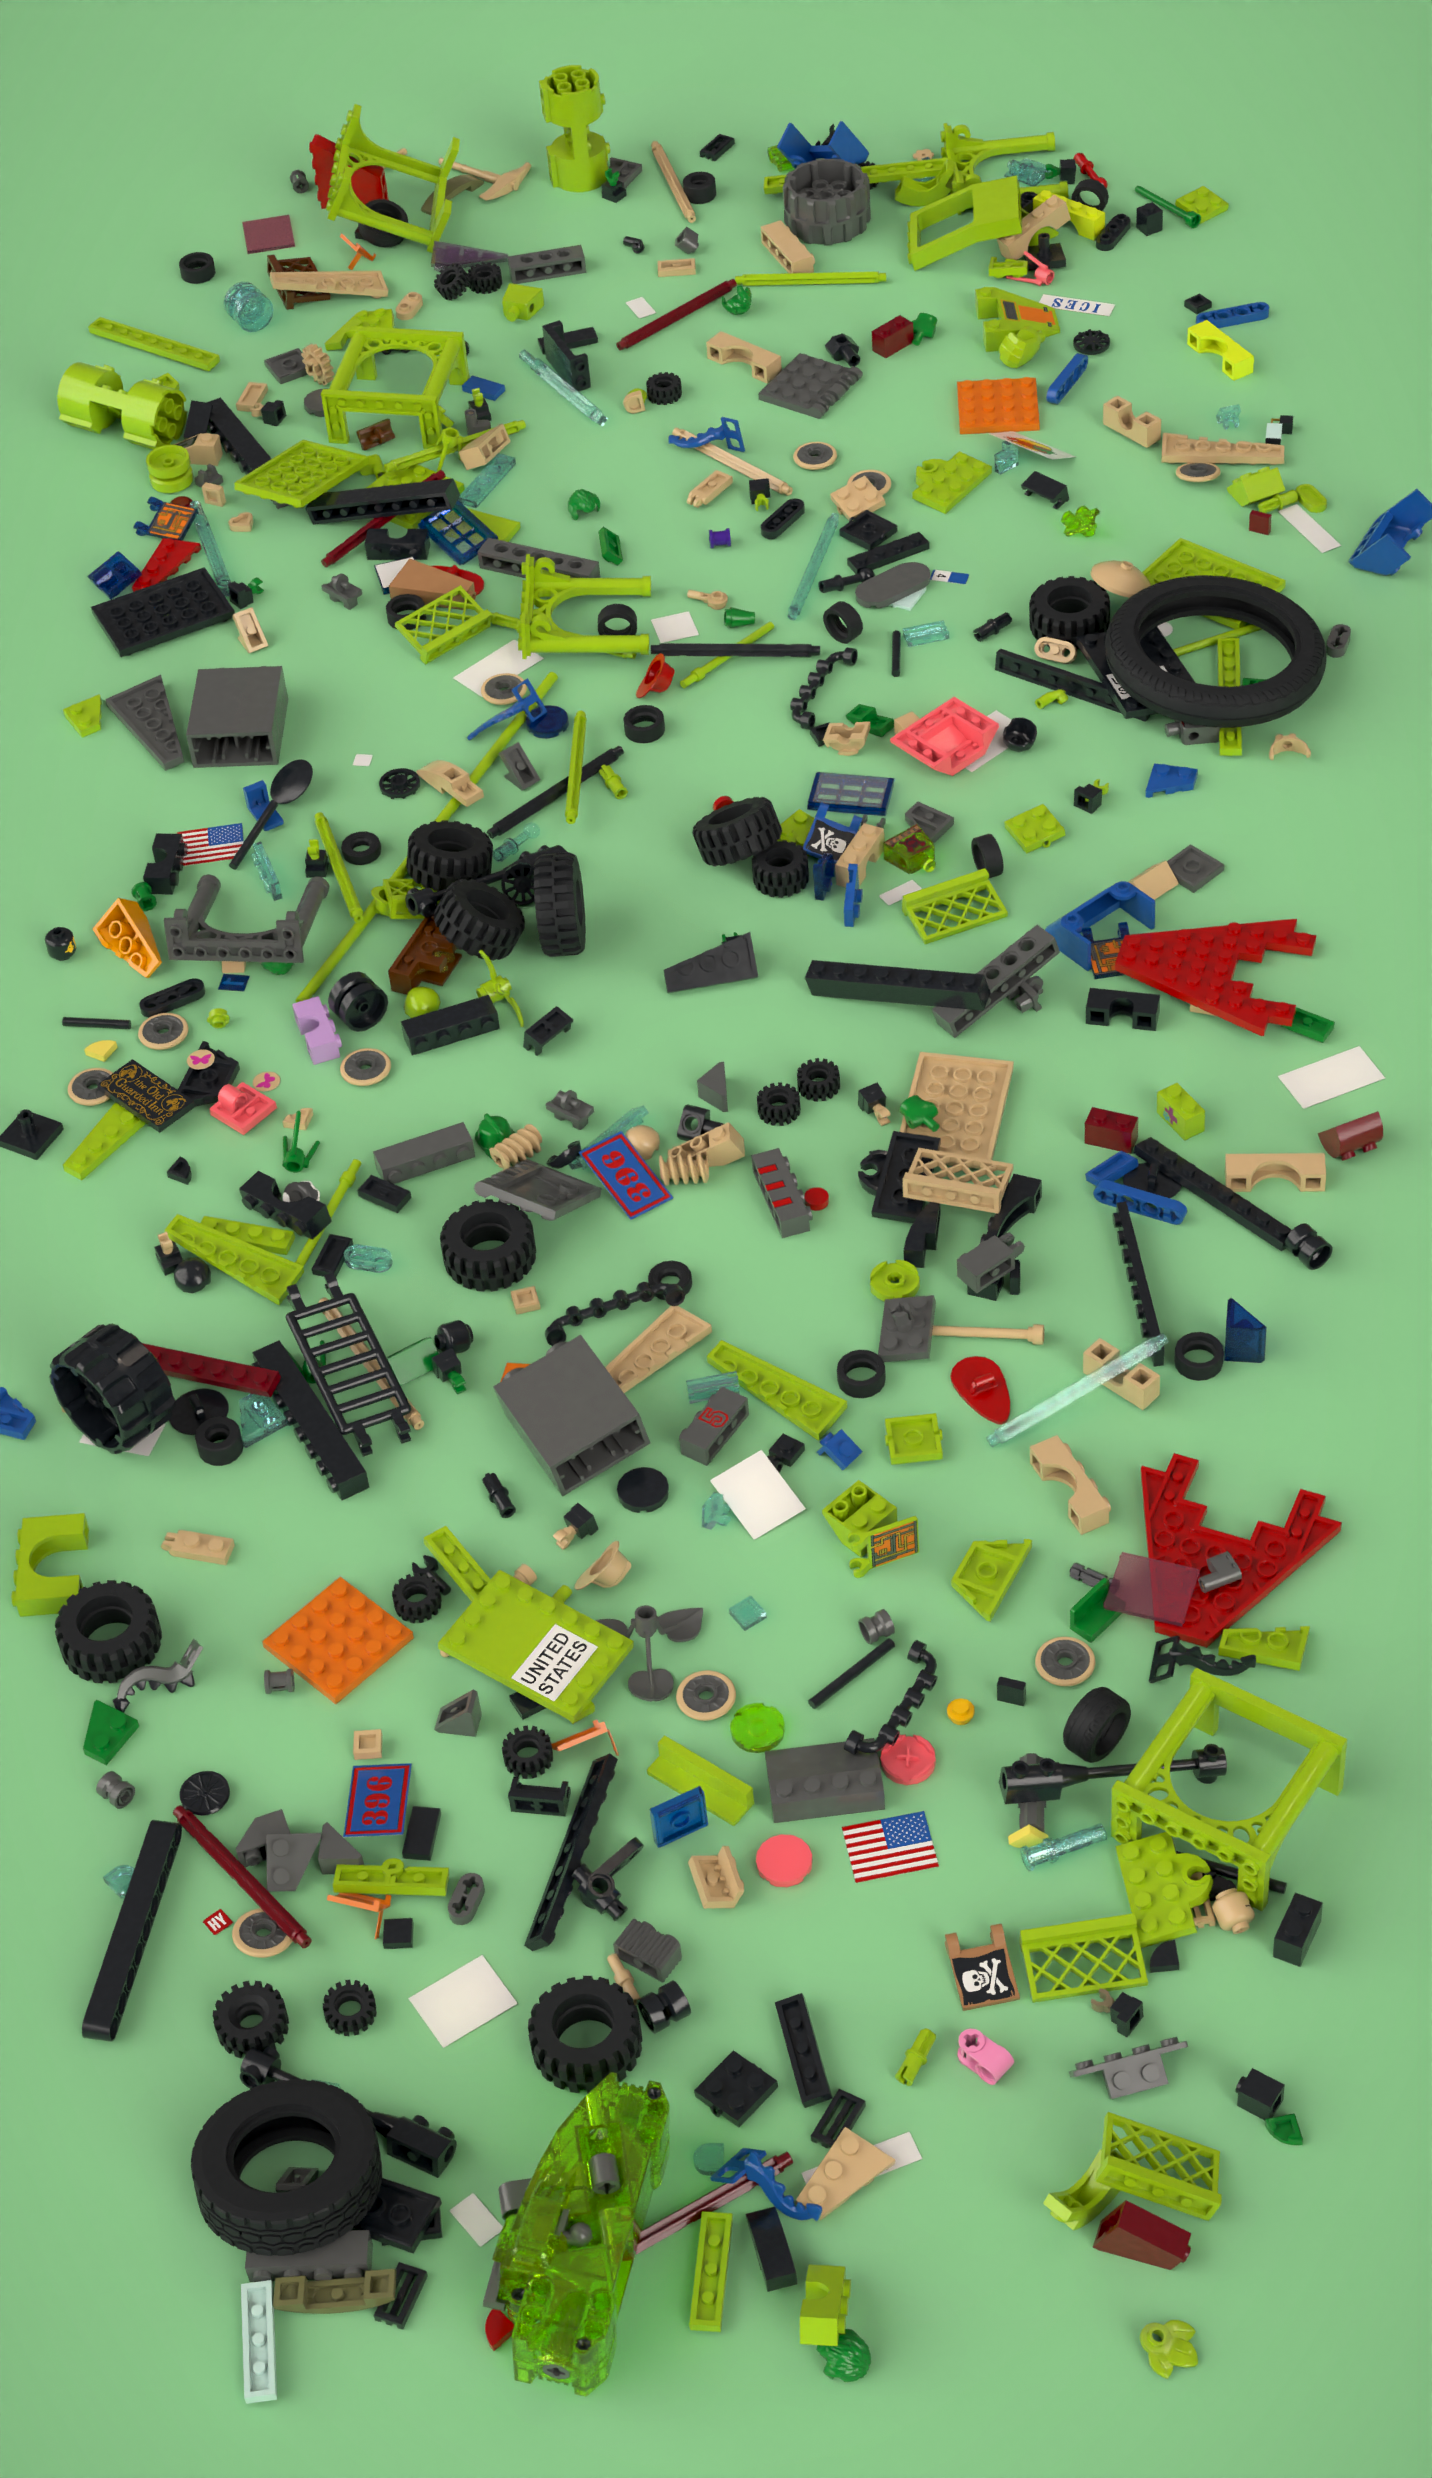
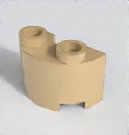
(846, 739)

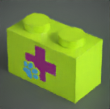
(1180, 1111)

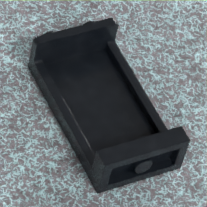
(570, 367)

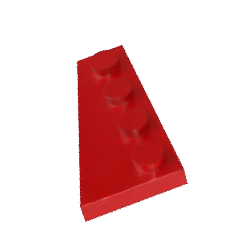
(165, 561)

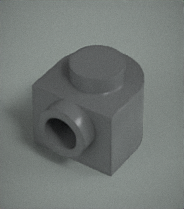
(687, 241)

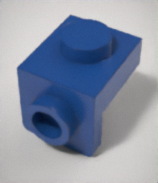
(839, 1448)

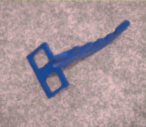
(712, 434)
(522, 704)
(766, 2179)

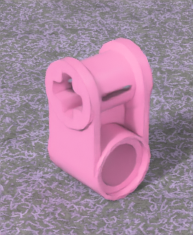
(984, 2057)

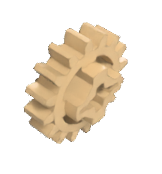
(317, 364)

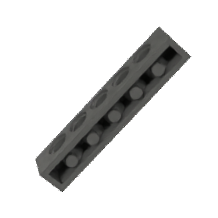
(508, 559)
(1003, 977)

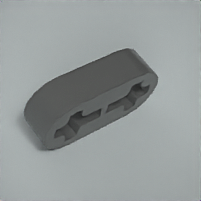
(1340, 641)
(461, 1896)

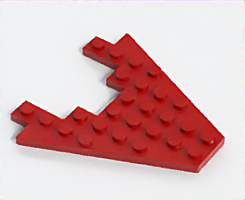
(1201, 963)
(1264, 1561)

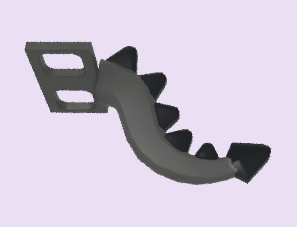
(159, 1675)

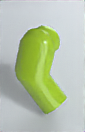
(1049, 697)

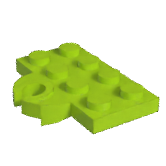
(948, 482)
(1161, 1887)

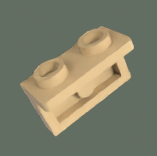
(717, 1879)

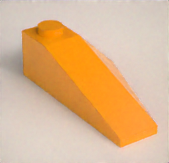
(129, 935)

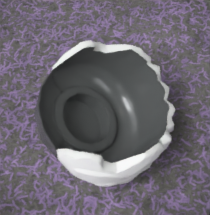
(300, 1190)

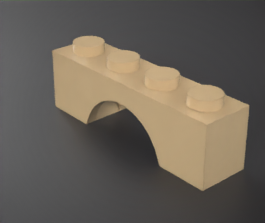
(1050, 213)
(727, 348)
(1302, 1169)
(1055, 1462)

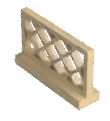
(956, 1191)

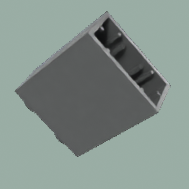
(237, 717)
(571, 1414)

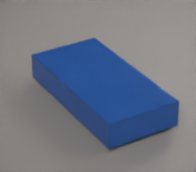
(489, 389)
(1112, 1168)

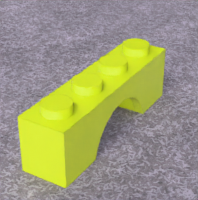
(1086, 219)
(1209, 339)

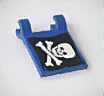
(829, 836)

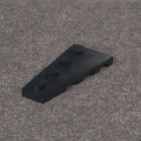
(720, 965)

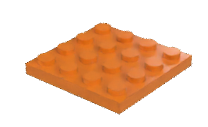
(998, 405)
(338, 1640)

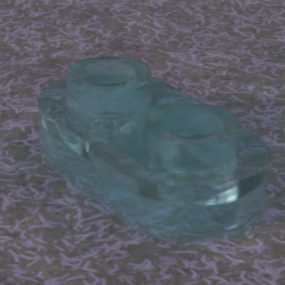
(368, 1258)

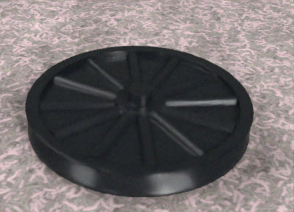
(204, 1793)

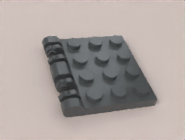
(809, 385)
(538, 1189)

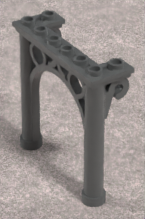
(276, 945)

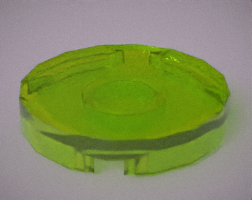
(757, 1728)

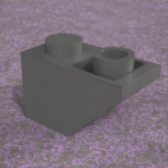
(253, 1845)

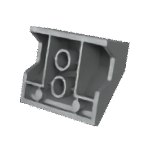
(823, 1782)

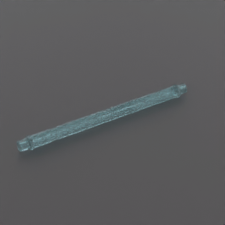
(813, 566)
(1077, 1390)

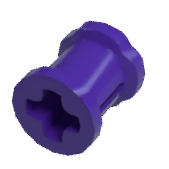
(719, 538)

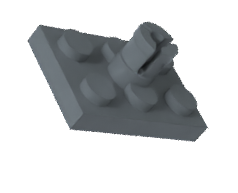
(907, 1328)

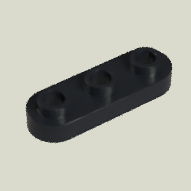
(1113, 232)
(782, 518)
(172, 997)

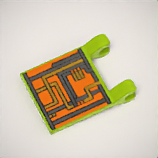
(884, 1544)

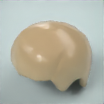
(644, 1140)

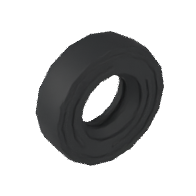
(361, 857)
(671, 1268)

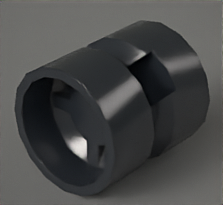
(1310, 1248)
(665, 2006)

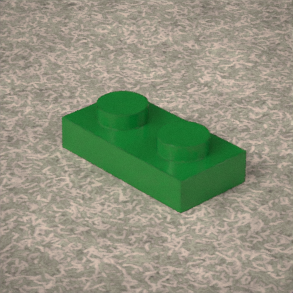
(610, 546)
(1311, 1025)

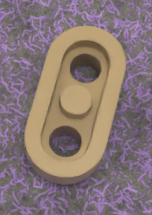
(409, 306)
(1056, 651)

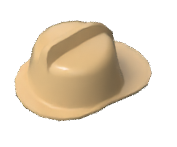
(606, 1570)

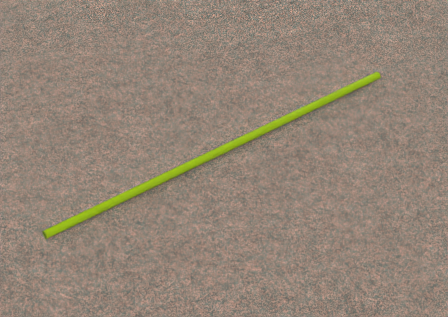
(401, 871)

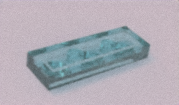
(266, 871)

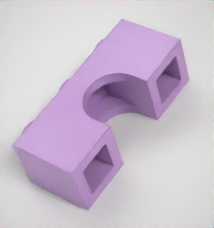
(318, 1030)

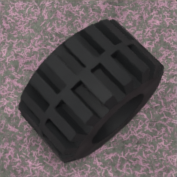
(781, 869)

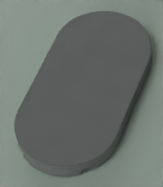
(893, 585)

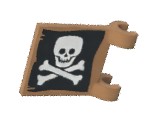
(983, 1972)

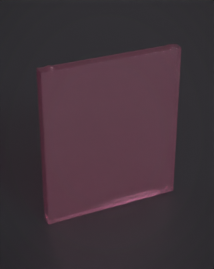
(268, 234)
(1151, 1589)

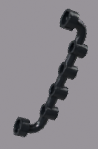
(815, 680)
(672, 1293)
(901, 1713)

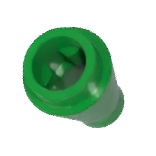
(736, 617)

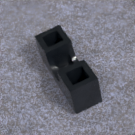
(382, 547)
(168, 857)
(1105, 1004)

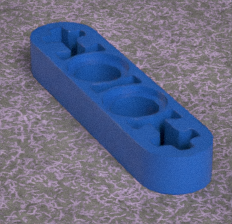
(1231, 316)
(1067, 378)
(1173, 1212)

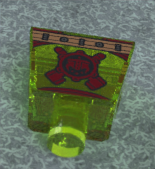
(910, 851)

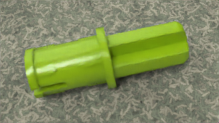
(1278, 501)
(613, 782)
(915, 2057)

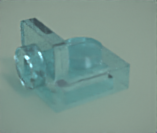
(1006, 458)

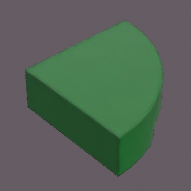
(1285, 2129)

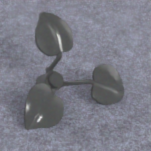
(678, 1625)

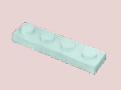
(258, 2342)

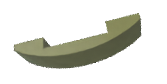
(454, 187)
(335, 2295)

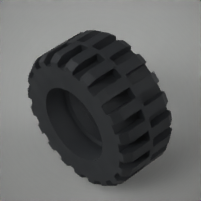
(1069, 609)
(737, 831)
(448, 853)
(479, 919)
(491, 1267)
(102, 1606)
(578, 2002)

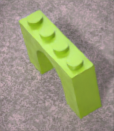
(37, 1540)

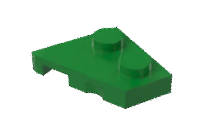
(107, 1732)

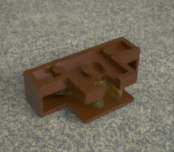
(424, 958)

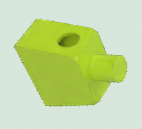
(522, 302)

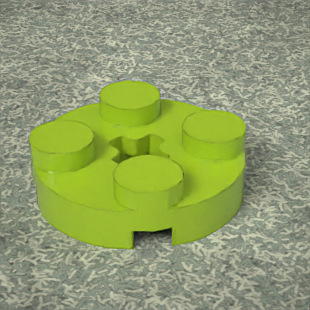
(903, 1271)

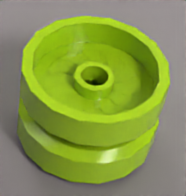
(169, 468)

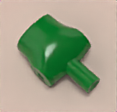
(923, 327)
(919, 1112)

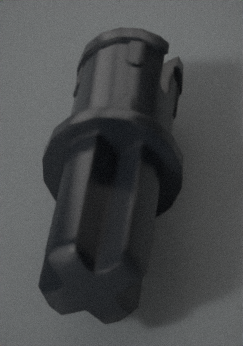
(992, 626)
(499, 1495)

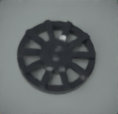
(1091, 342)
(399, 783)
(521, 883)

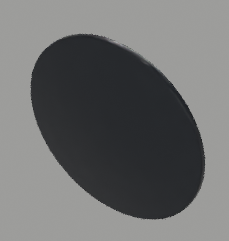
(291, 781)
(1150, 1179)
(197, 1407)

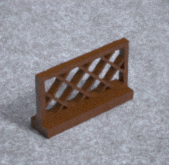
(289, 296)

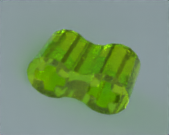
(778, 159)

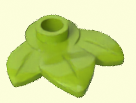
(1173, 2347)

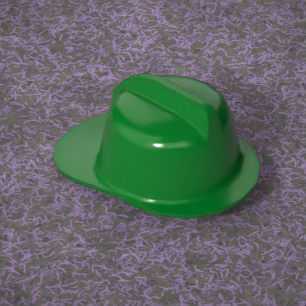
(492, 1131)

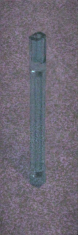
(563, 388)
(211, 549)

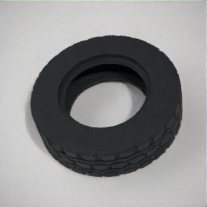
(297, 2218)

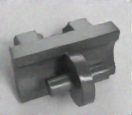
(341, 590)
(1029, 994)
(569, 1107)

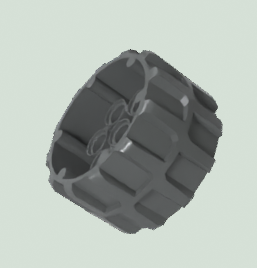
(826, 201)

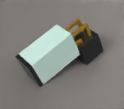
(1275, 430)

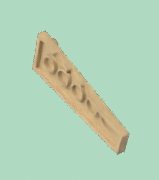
(340, 282)
(1180, 449)
(657, 1345)

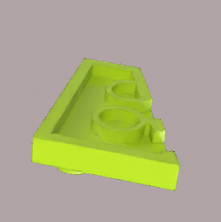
(1271, 1648)

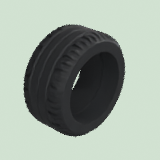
(379, 237)
(1096, 1724)

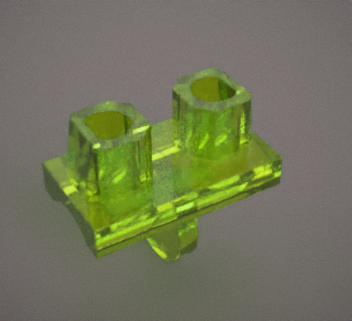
(1082, 522)

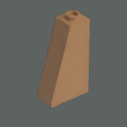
(428, 583)

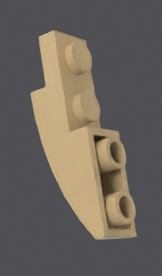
(451, 779)

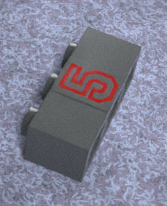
(713, 1426)

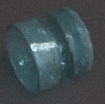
(248, 306)

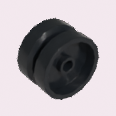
(358, 1001)

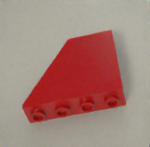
(367, 182)

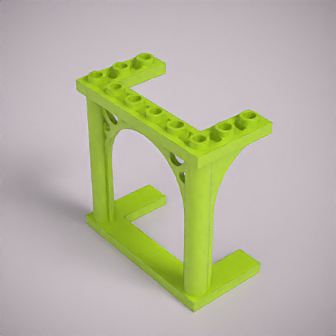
(346, 204)
(360, 359)
(1200, 1710)

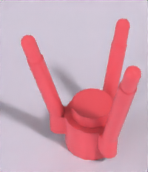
(1042, 273)

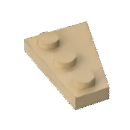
(843, 2171)

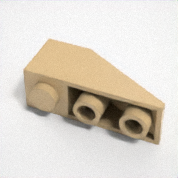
(722, 1144)

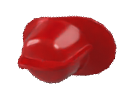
(657, 677)

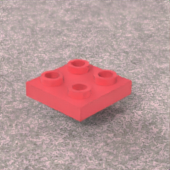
(242, 1107)

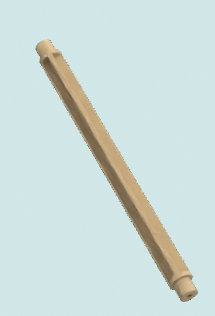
(673, 182)
(737, 463)
(414, 1416)

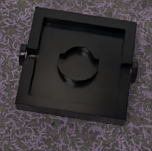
(868, 530)
(735, 2089)

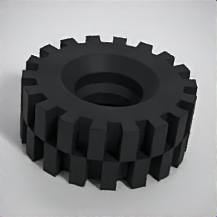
(246, 2002)

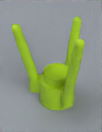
(449, 438)

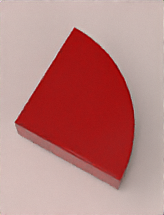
(497, 2329)

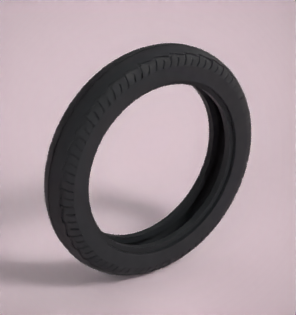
(1206, 703)

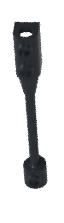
(425, 900)
(1045, 1780)
(406, 2138)

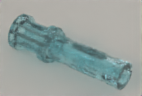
(1051, 1849)

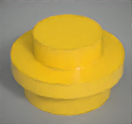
(960, 1711)

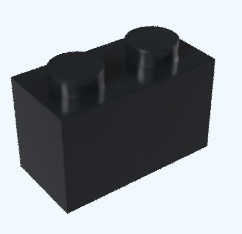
(1297, 1929)

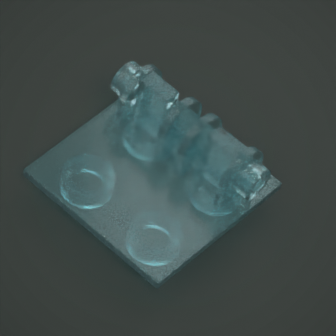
(1027, 171)

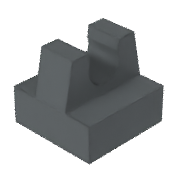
(209, 476)

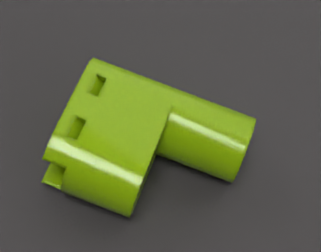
(374, 467)

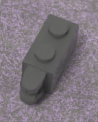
(988, 1261)

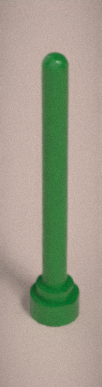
(1191, 218)

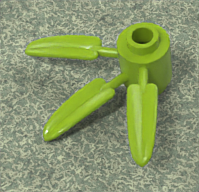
(498, 988)

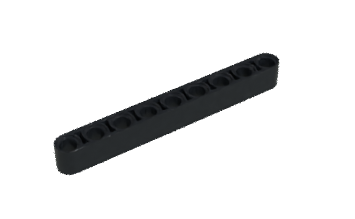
(131, 1931)

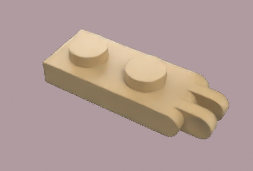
(709, 488)
(198, 1546)

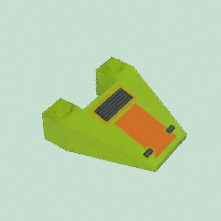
(1013, 314)

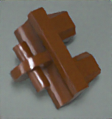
(375, 434)

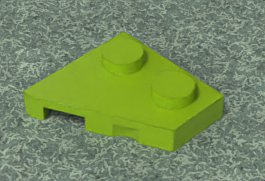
(1010, 267)

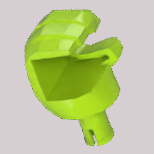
(1020, 348)

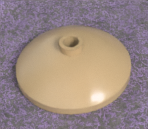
(1119, 577)

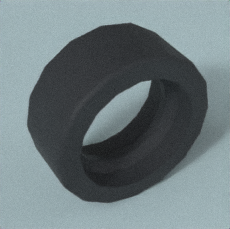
(1092, 186)
(197, 275)
(402, 603)
(617, 611)
(835, 626)
(640, 714)
(987, 854)
(1195, 1370)
(863, 1388)

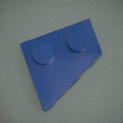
(1171, 779)
(852, 897)
(14, 1419)

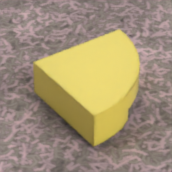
(101, 1050)
(1026, 1836)

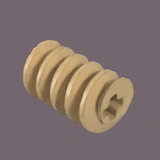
(517, 1147)
(684, 1169)

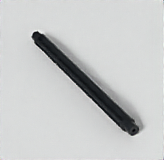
(740, 650)
(552, 793)

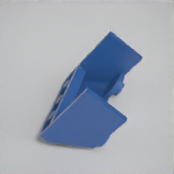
(841, 146)
(1383, 544)
(1119, 895)

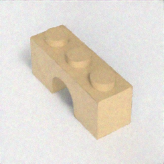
(1119, 417)
(864, 847)
(1137, 1385)

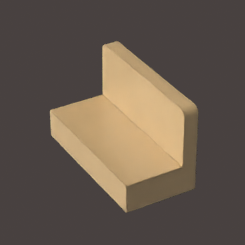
(1155, 880)

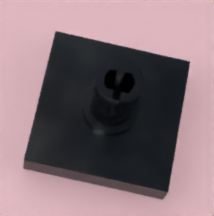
(1046, 253)
(30, 1134)

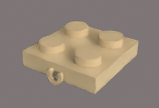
(857, 498)

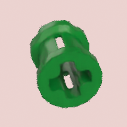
(144, 898)

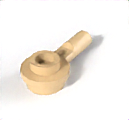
(715, 600)

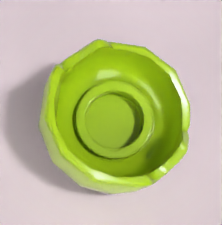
(421, 1001)

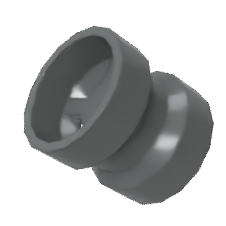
(876, 1626)
(117, 1791)

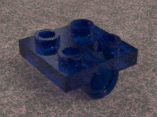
(114, 575)

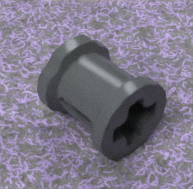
(299, 181)
(279, 1681)

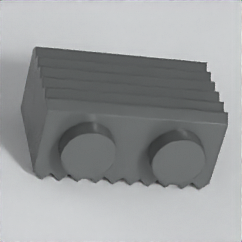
(648, 1949)

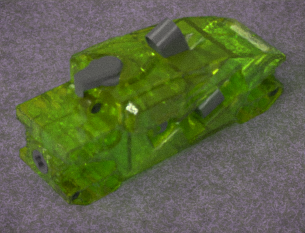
(577, 2234)

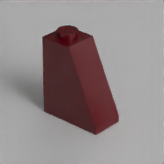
(1142, 2237)

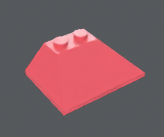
(948, 737)

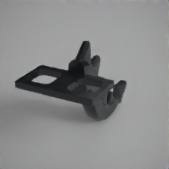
(1194, 1657)

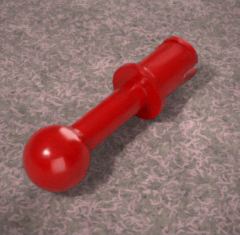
(1086, 167)

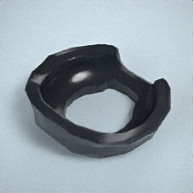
(566, 1156)

